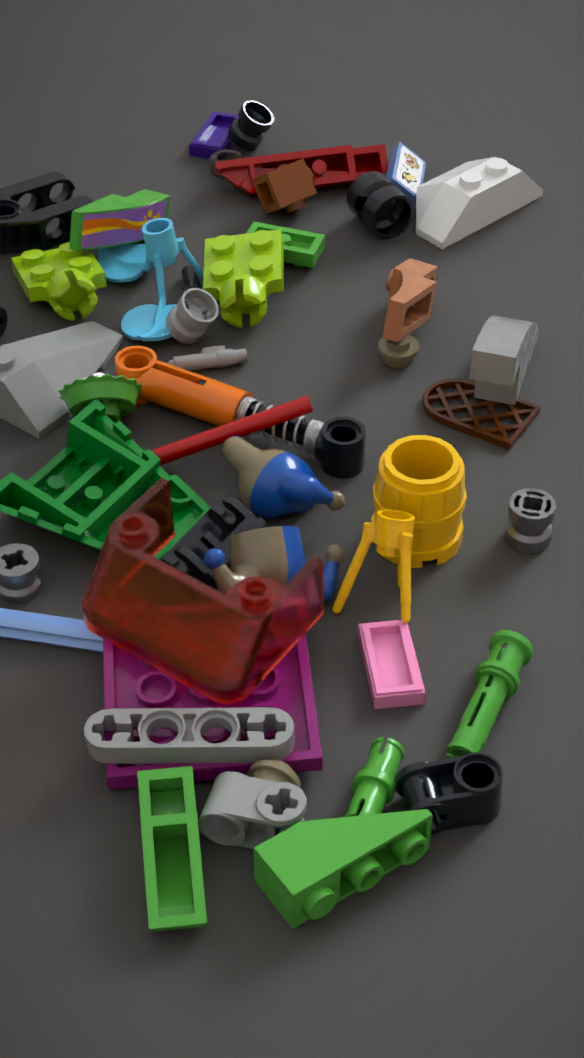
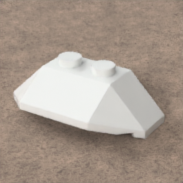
(471, 199)

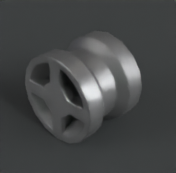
(19, 573)

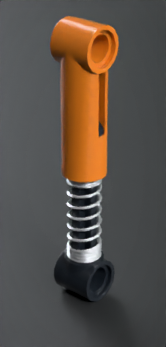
(335, 443)

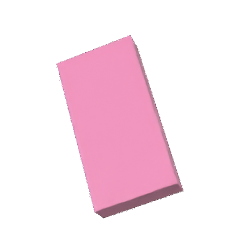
(391, 664)

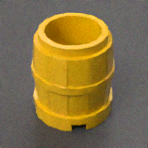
(427, 481)

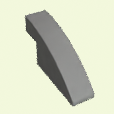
(502, 358)

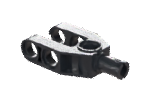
(26, 227)

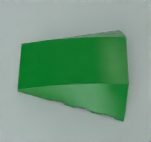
(95, 483)

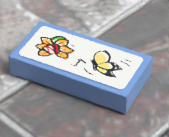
(406, 170)

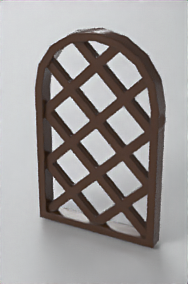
(477, 431)

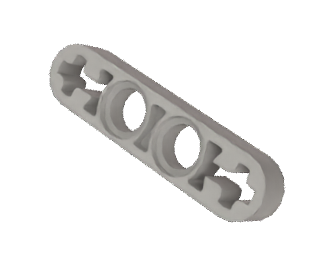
(190, 726)

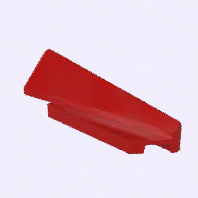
(329, 165)

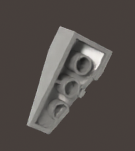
(42, 364)

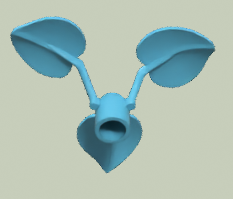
(130, 261)

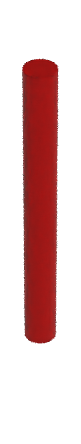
(240, 427)

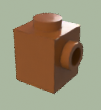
(285, 187)

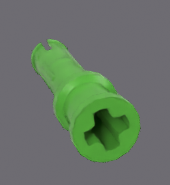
(495, 681)

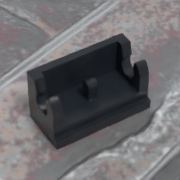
(211, 532)

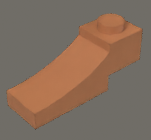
(410, 298)

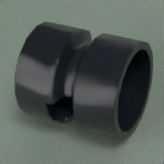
(380, 204)

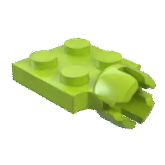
(244, 273)
(62, 278)

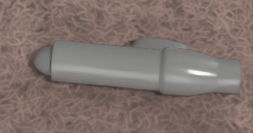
(210, 358)

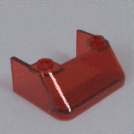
(185, 627)

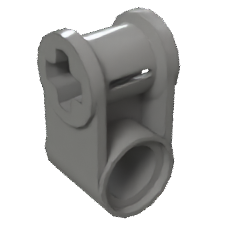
(249, 809)

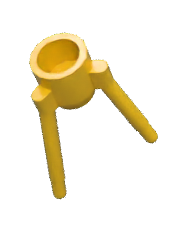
(394, 539)

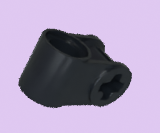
(454, 790)

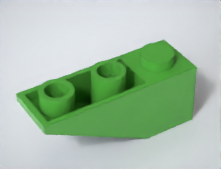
(332, 858)

